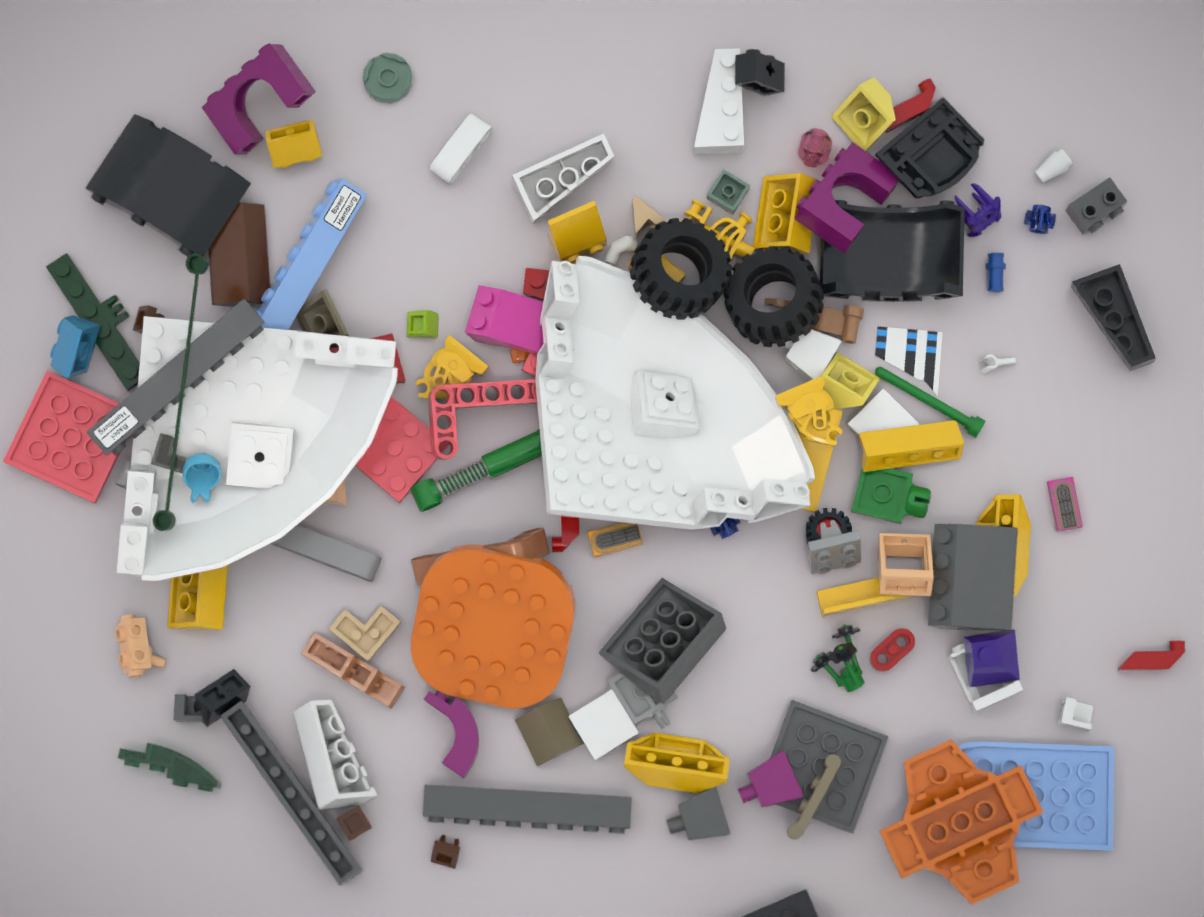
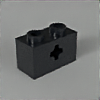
(759, 72)

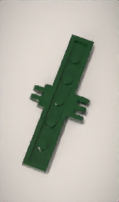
(89, 308)

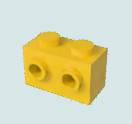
(293, 144)

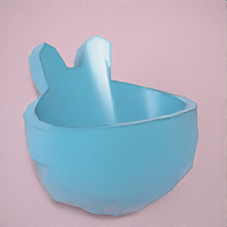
(201, 474)

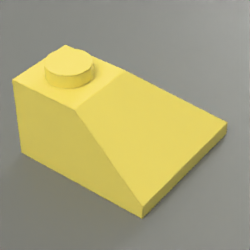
(866, 113)
(848, 382)

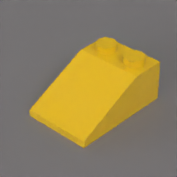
(577, 233)

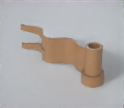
(833, 321)

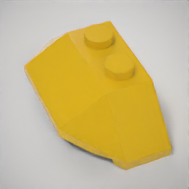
(1010, 511)
(676, 762)

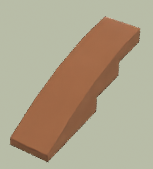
(353, 670)

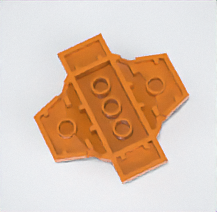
(961, 822)

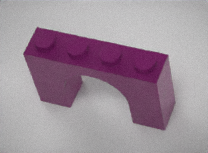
(227, 106)
(820, 211)

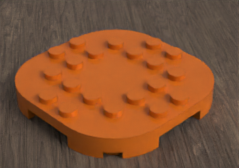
(492, 627)

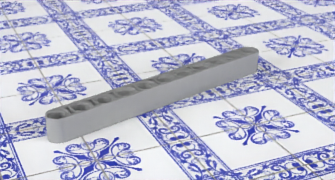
(313, 546)

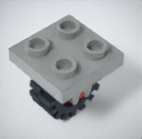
(831, 542)

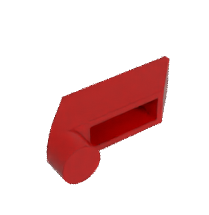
(915, 106)
(570, 532)
(1154, 659)

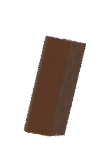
(240, 258)

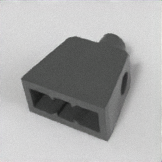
(700, 817)

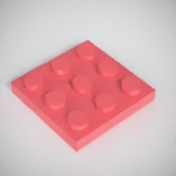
(398, 451)

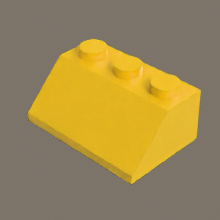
(778, 211)
(198, 600)

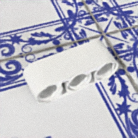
(460, 148)

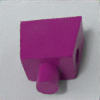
(771, 782)

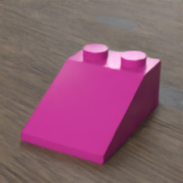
(505, 320)

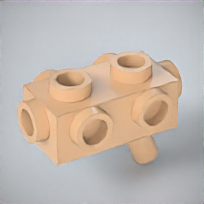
(135, 651)

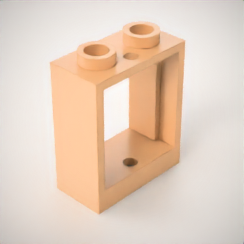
(905, 580)

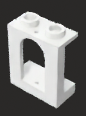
(957, 661)

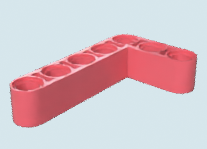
(478, 400)

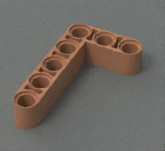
(526, 545)

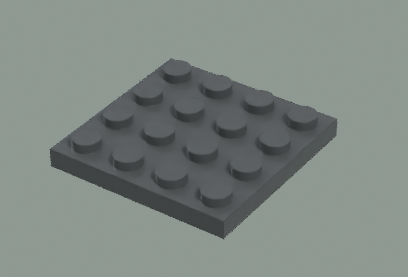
(808, 739)

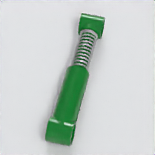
(495, 463)

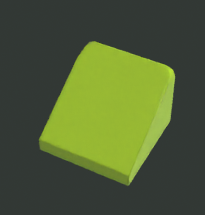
(422, 324)

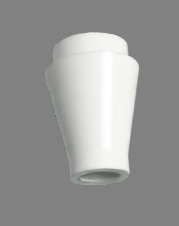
(1055, 165)

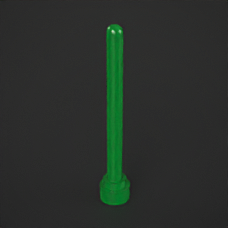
(972, 424)

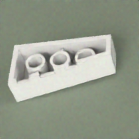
(722, 111)
(559, 176)
(330, 757)

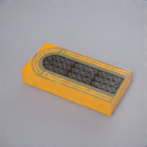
(615, 538)

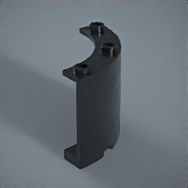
(168, 185)
(898, 254)

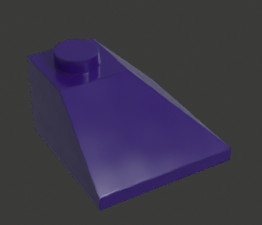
(991, 658)

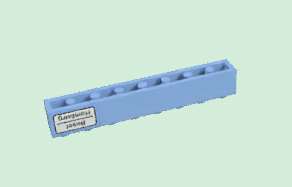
(310, 254)

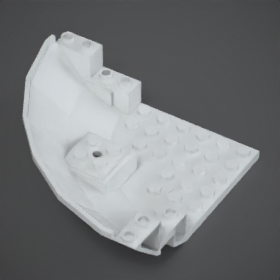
(276, 397)
(627, 450)

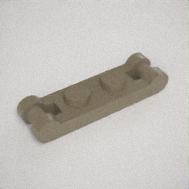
(819, 786)

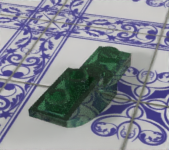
(180, 767)

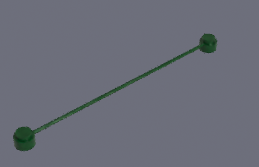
(164, 519)

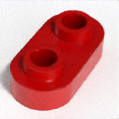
(892, 650)

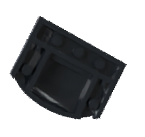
(932, 151)

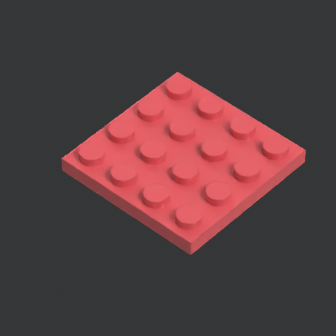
(55, 440)

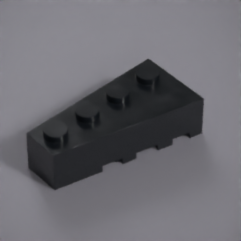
(1115, 312)

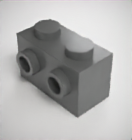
(1096, 206)

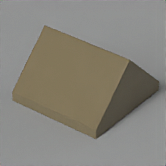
(321, 317)
(548, 731)

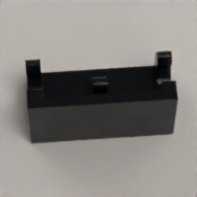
(221, 696)

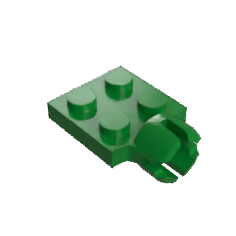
(890, 496)

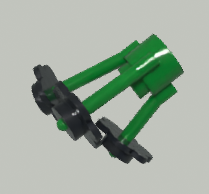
(851, 674)

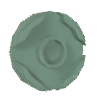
(387, 78)

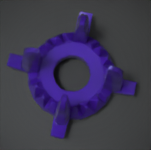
(986, 215)

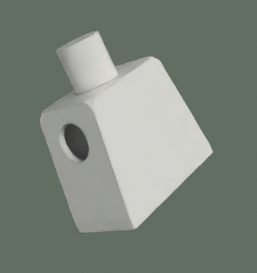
(811, 354)

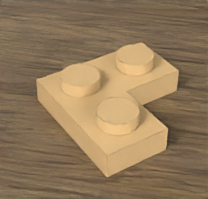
(365, 638)

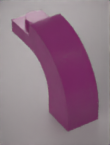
(466, 743)

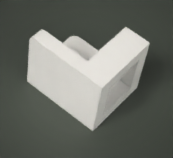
(1075, 714)

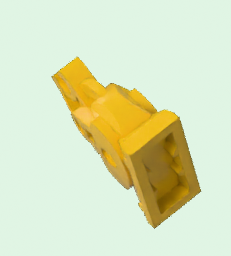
(453, 366)
(808, 410)

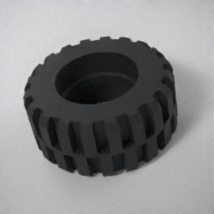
(695, 244)
(761, 270)

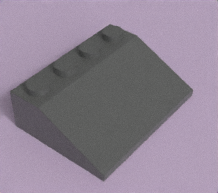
(973, 577)
(664, 640)

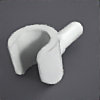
(993, 362)

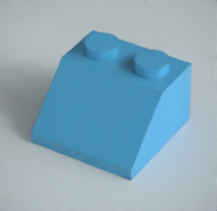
(74, 346)

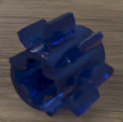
(1040, 219)
(727, 528)

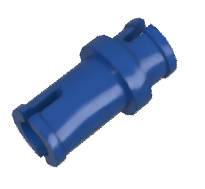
(995, 272)

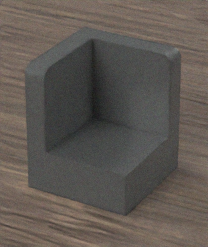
(184, 709)

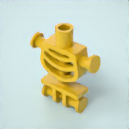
(737, 246)

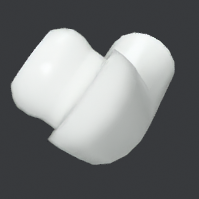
(619, 246)

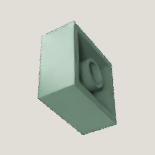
(728, 192)

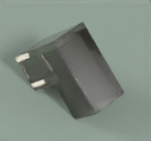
(163, 454)

